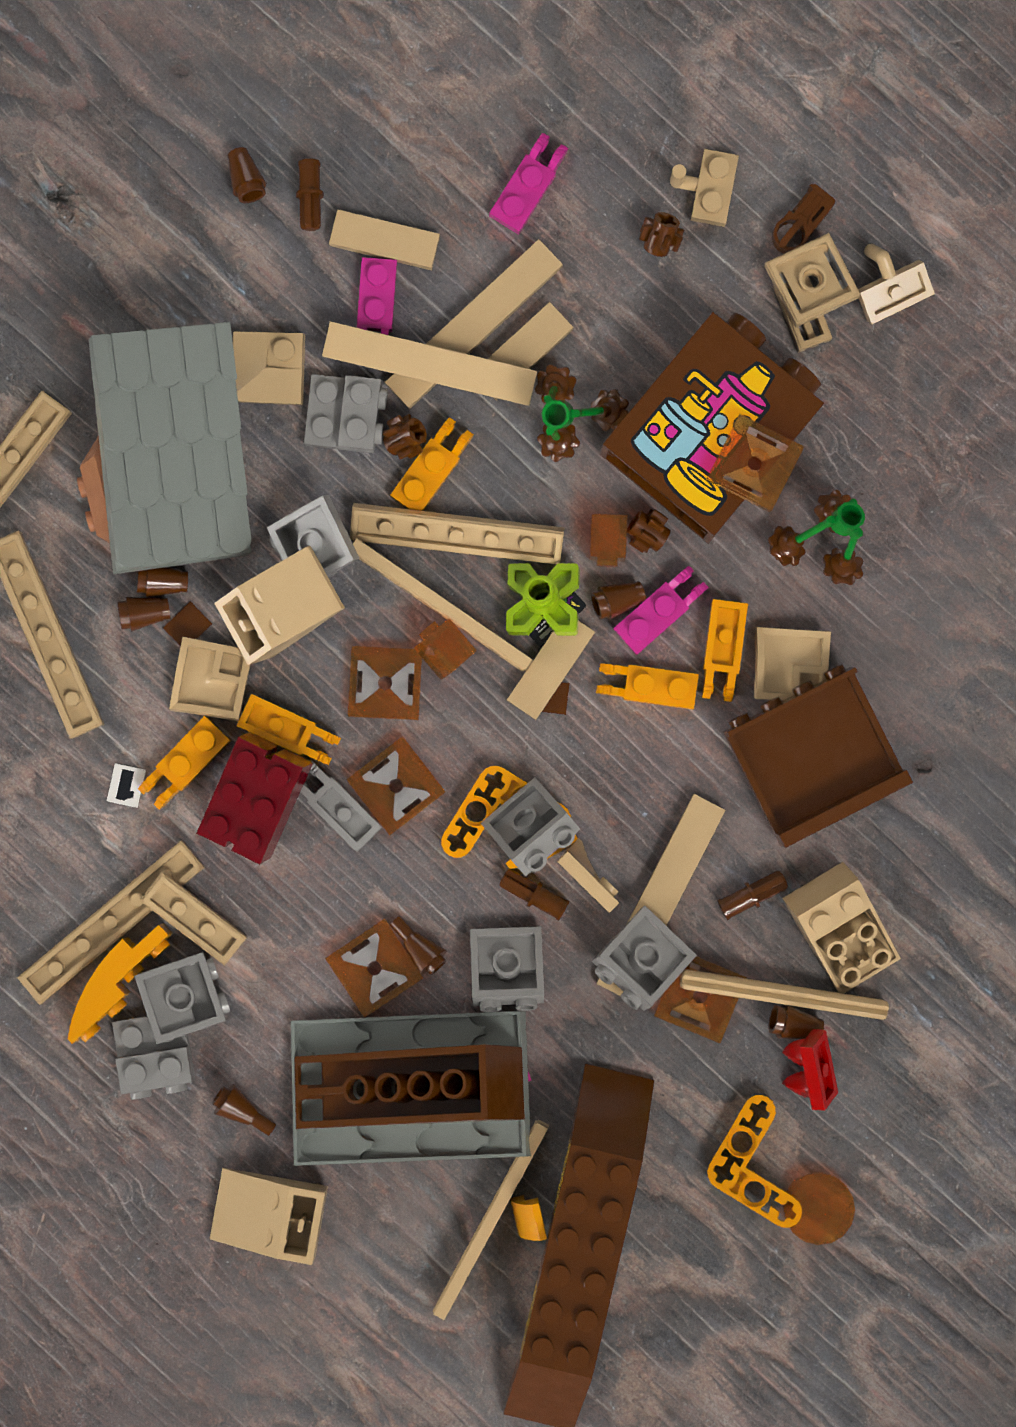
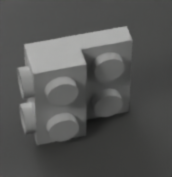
(345, 413)
(315, 526)
(531, 827)
(643, 960)
(507, 968)
(182, 997)
(150, 1066)

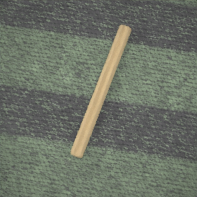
(784, 994)

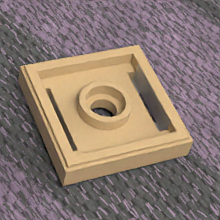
(812, 260)

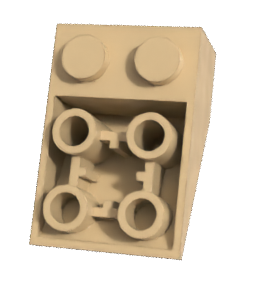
(279, 606)
(842, 927)
(269, 1215)

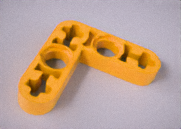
(512, 786)
(743, 1175)

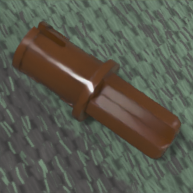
(309, 194)
(534, 893)
(753, 894)

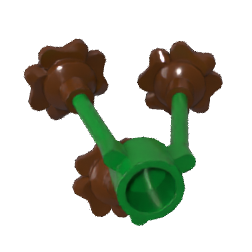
(559, 433)
(842, 517)

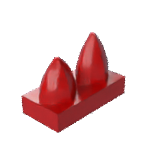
(818, 1077)

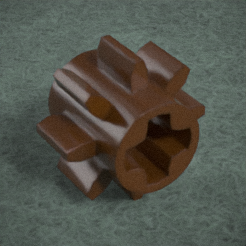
(661, 234)
(404, 436)
(648, 531)

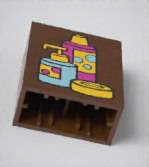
(690, 409)

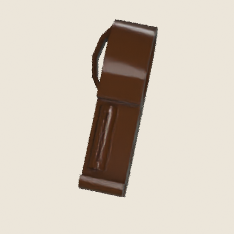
(805, 216)

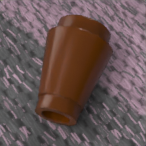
(245, 176)
(162, 581)
(617, 599)
(142, 612)
(792, 1023)

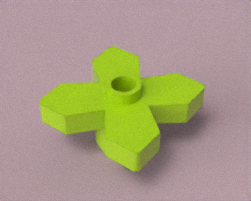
(530, 586)

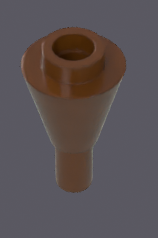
(424, 952)
(235, 1106)

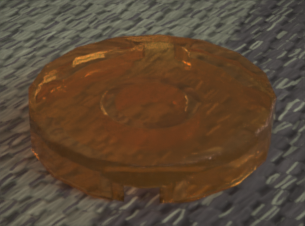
(826, 1208)

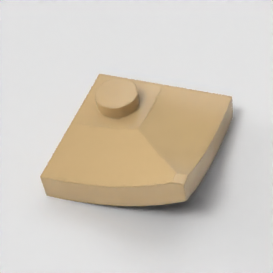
(269, 367)
(788, 659)
(209, 680)
(579, 867)

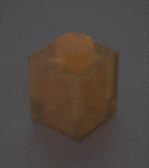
(608, 539)
(444, 647)

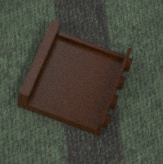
(815, 756)

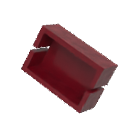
(254, 798)

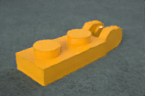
(430, 469)
(724, 645)
(652, 685)
(284, 728)
(186, 760)

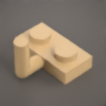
(711, 188)
(895, 289)

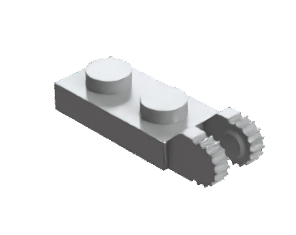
(340, 810)

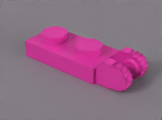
(527, 187)
(377, 295)
(657, 613)

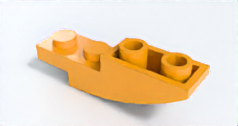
(105, 990)

